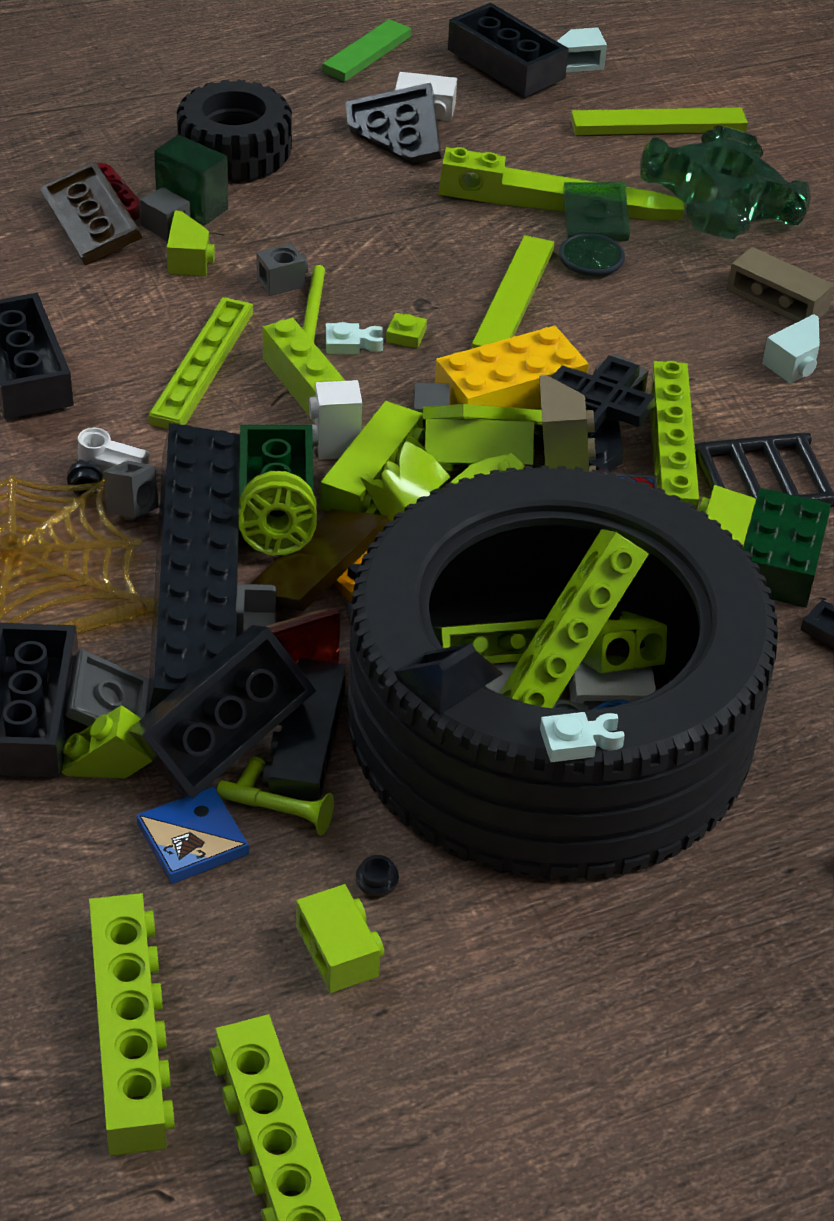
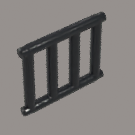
(770, 447)

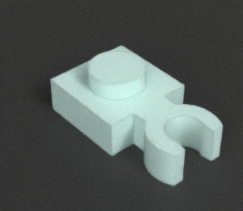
(348, 338)
(576, 738)

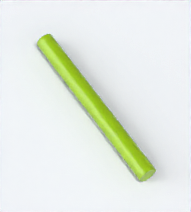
(313, 301)

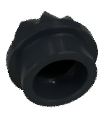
(83, 473)

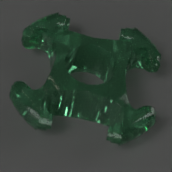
(724, 182)

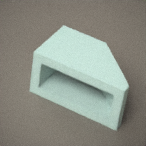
(585, 50)
(794, 350)

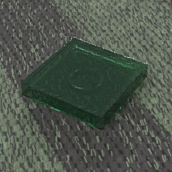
(596, 209)

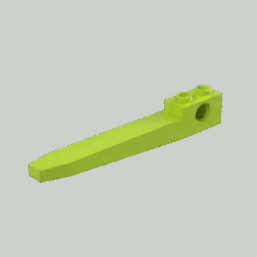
(531, 189)

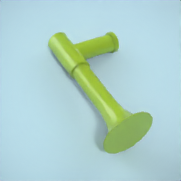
(243, 792)

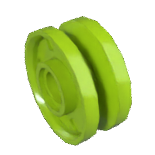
(277, 492)

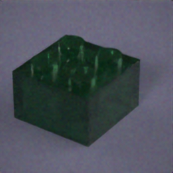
(195, 175)

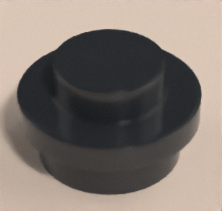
(377, 876)

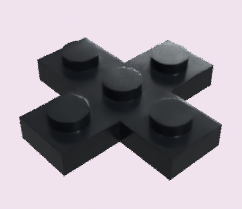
(609, 391)

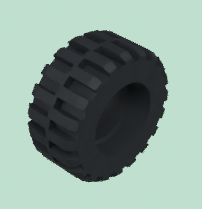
(242, 122)

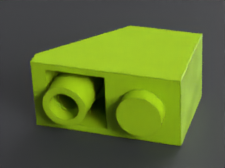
(105, 748)

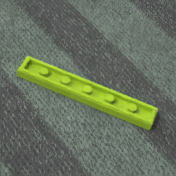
(656, 121)
(515, 291)
(201, 363)

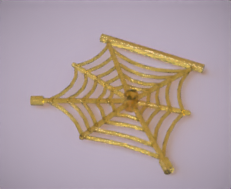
(15, 550)

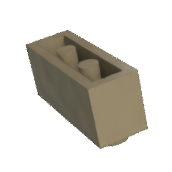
(779, 285)

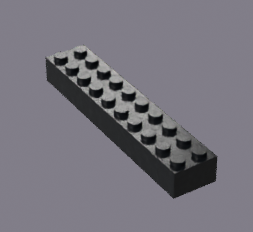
(194, 555)

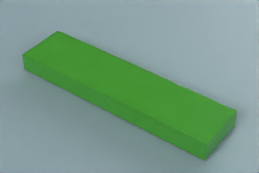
(366, 50)

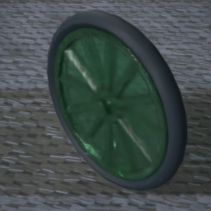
(591, 254)

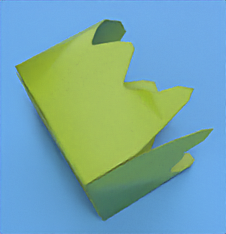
(404, 484)
(649, 630)

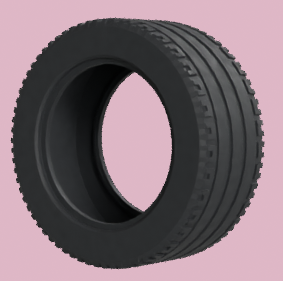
(481, 769)

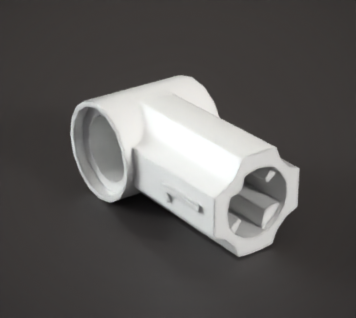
(97, 446)

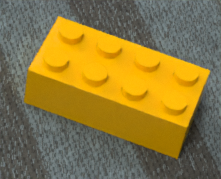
(507, 370)

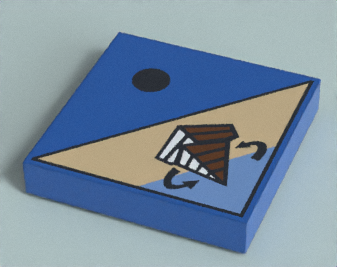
(192, 835)

